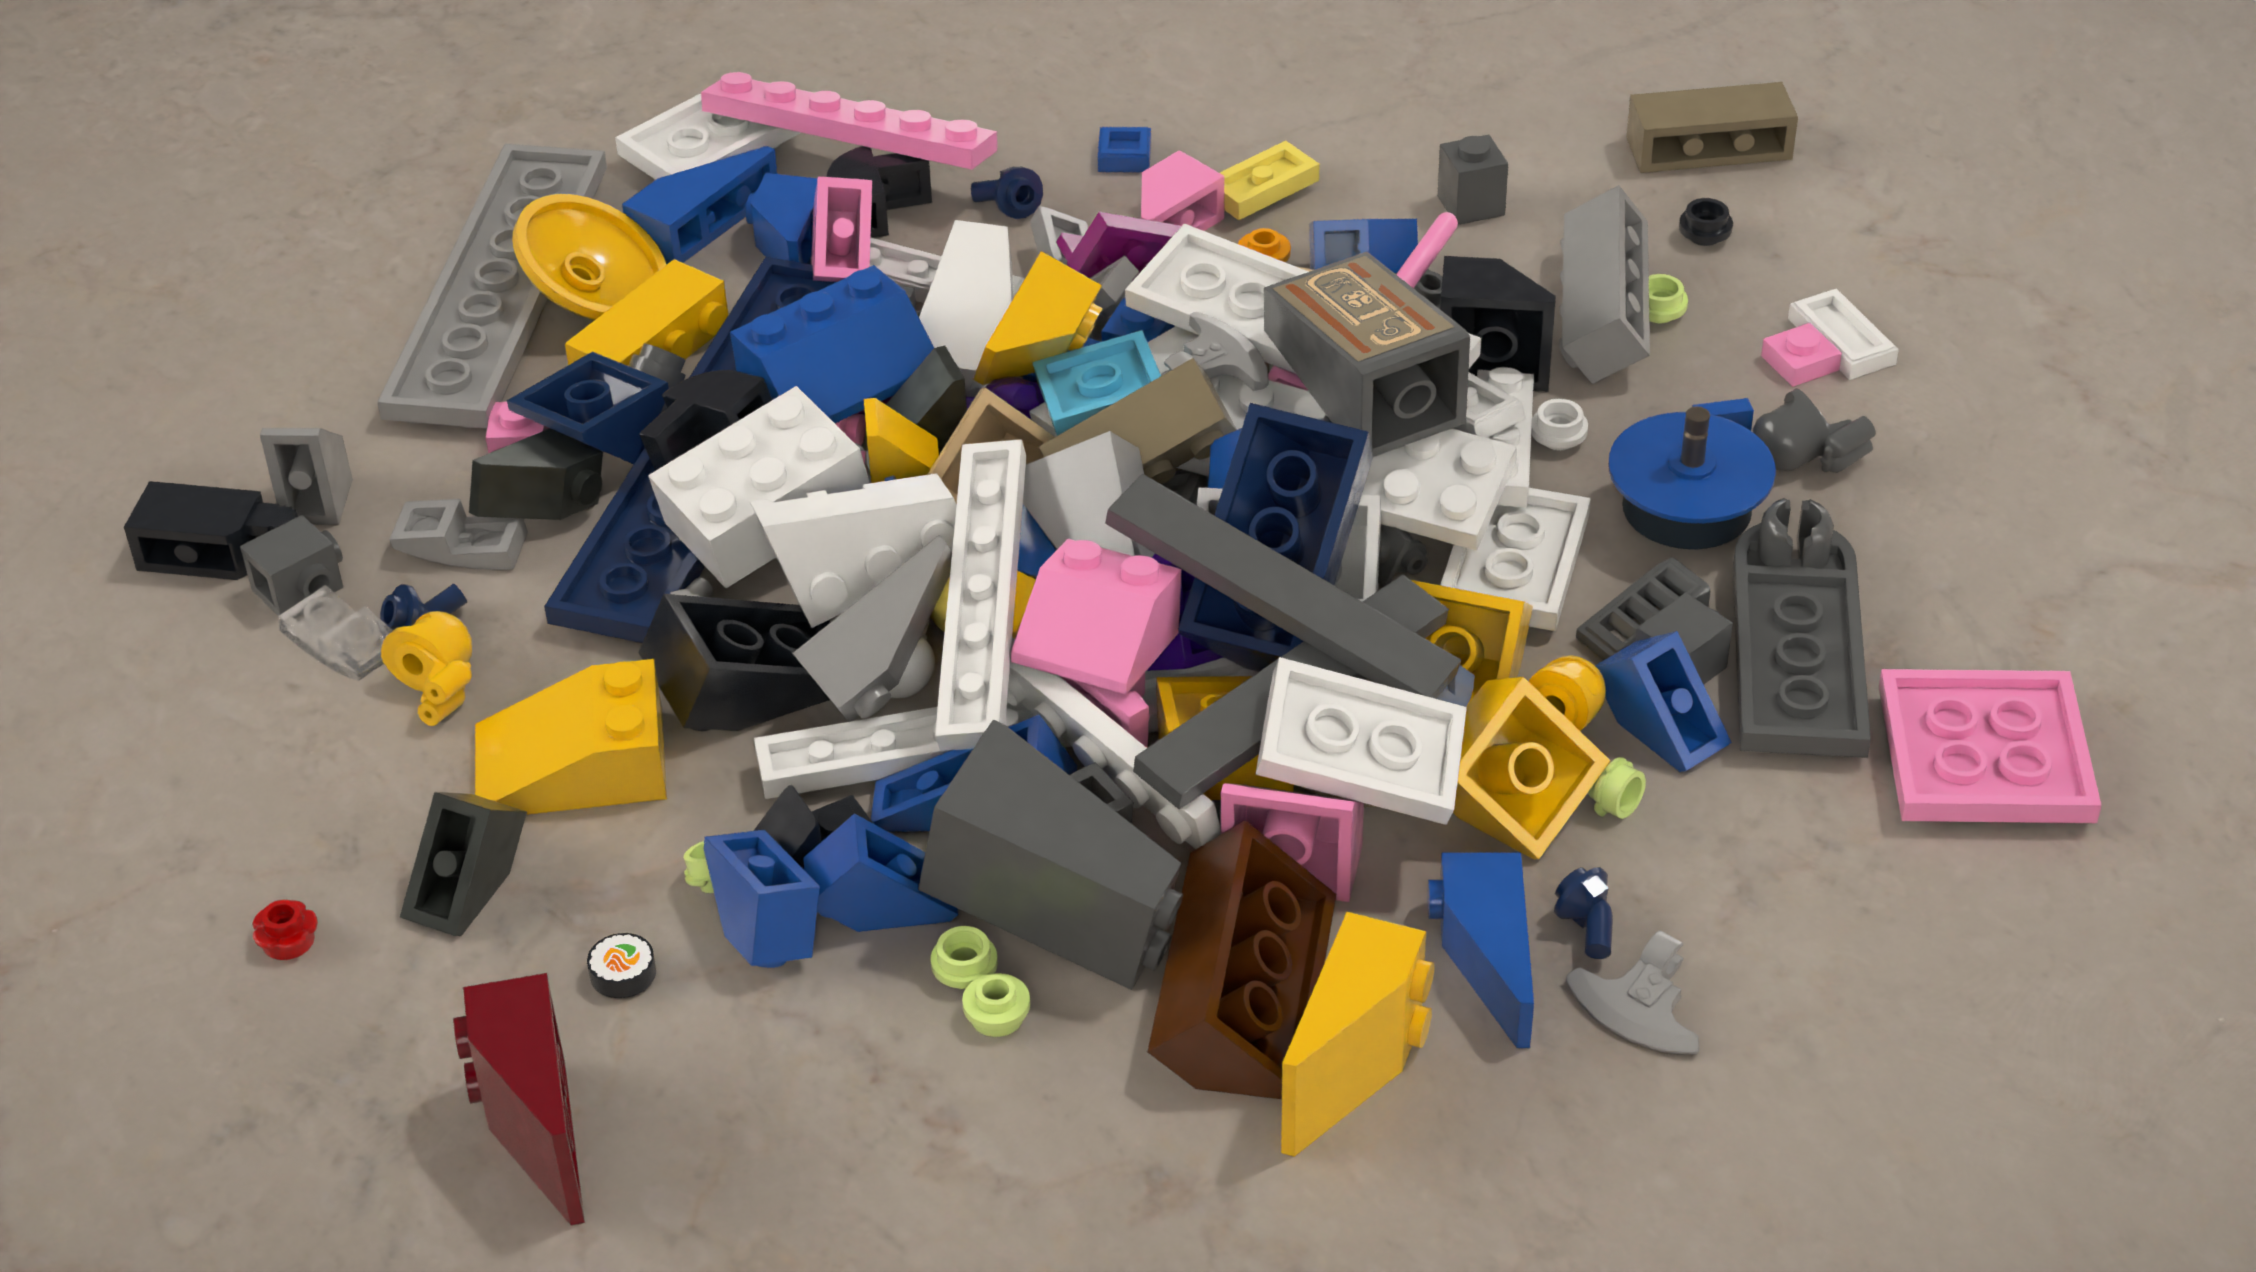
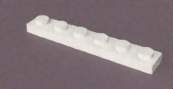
(981, 593)
(1103, 741)

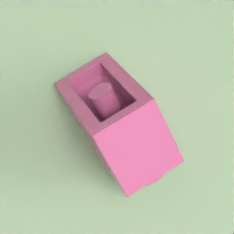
(1182, 193)
(841, 227)

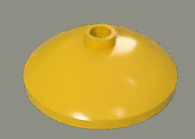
(583, 252)

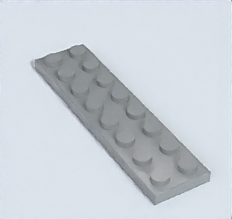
(483, 300)

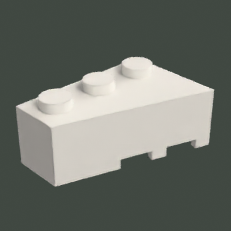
(854, 539)

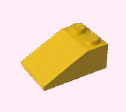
(577, 743)
(1355, 1026)

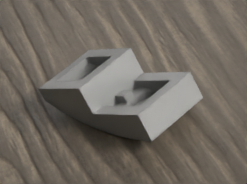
(445, 535)

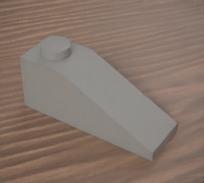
(872, 641)

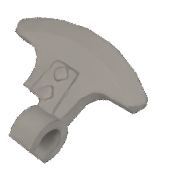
(1222, 352)
(1640, 1001)

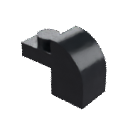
(895, 178)
(700, 410)

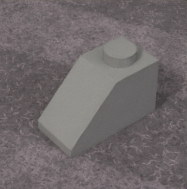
(308, 471)

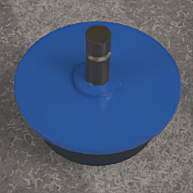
(1690, 477)

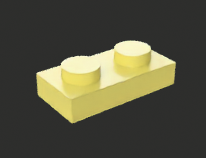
(1267, 179)

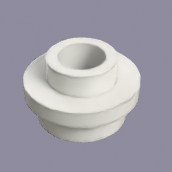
(1559, 424)

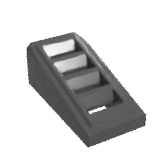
(1655, 588)

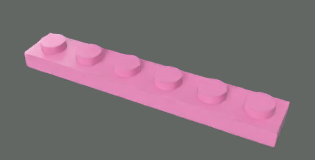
(849, 121)

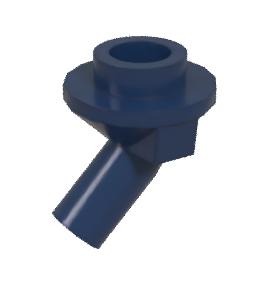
(1015, 192)
(405, 606)
(1583, 899)

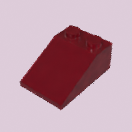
(523, 1082)

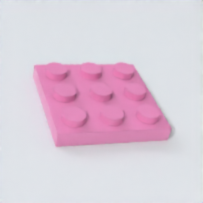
(1988, 746)

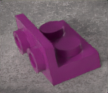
(1112, 238)

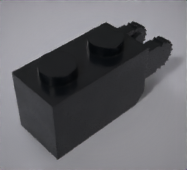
(198, 528)

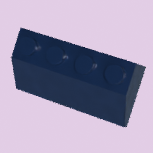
(1295, 492)

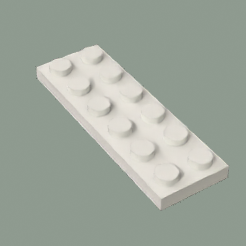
(1218, 280)
(1429, 487)

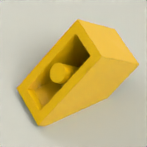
(896, 444)

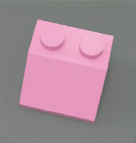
(1098, 616)
(1312, 829)

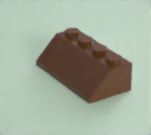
(1240, 964)

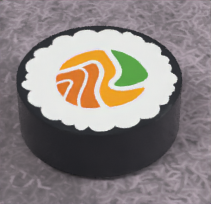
(621, 965)

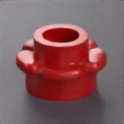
(285, 929)

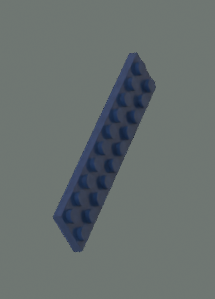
(631, 550)

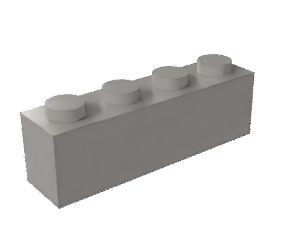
(1605, 286)

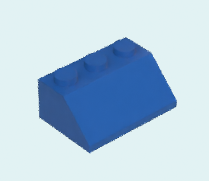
(837, 344)

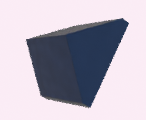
(596, 404)

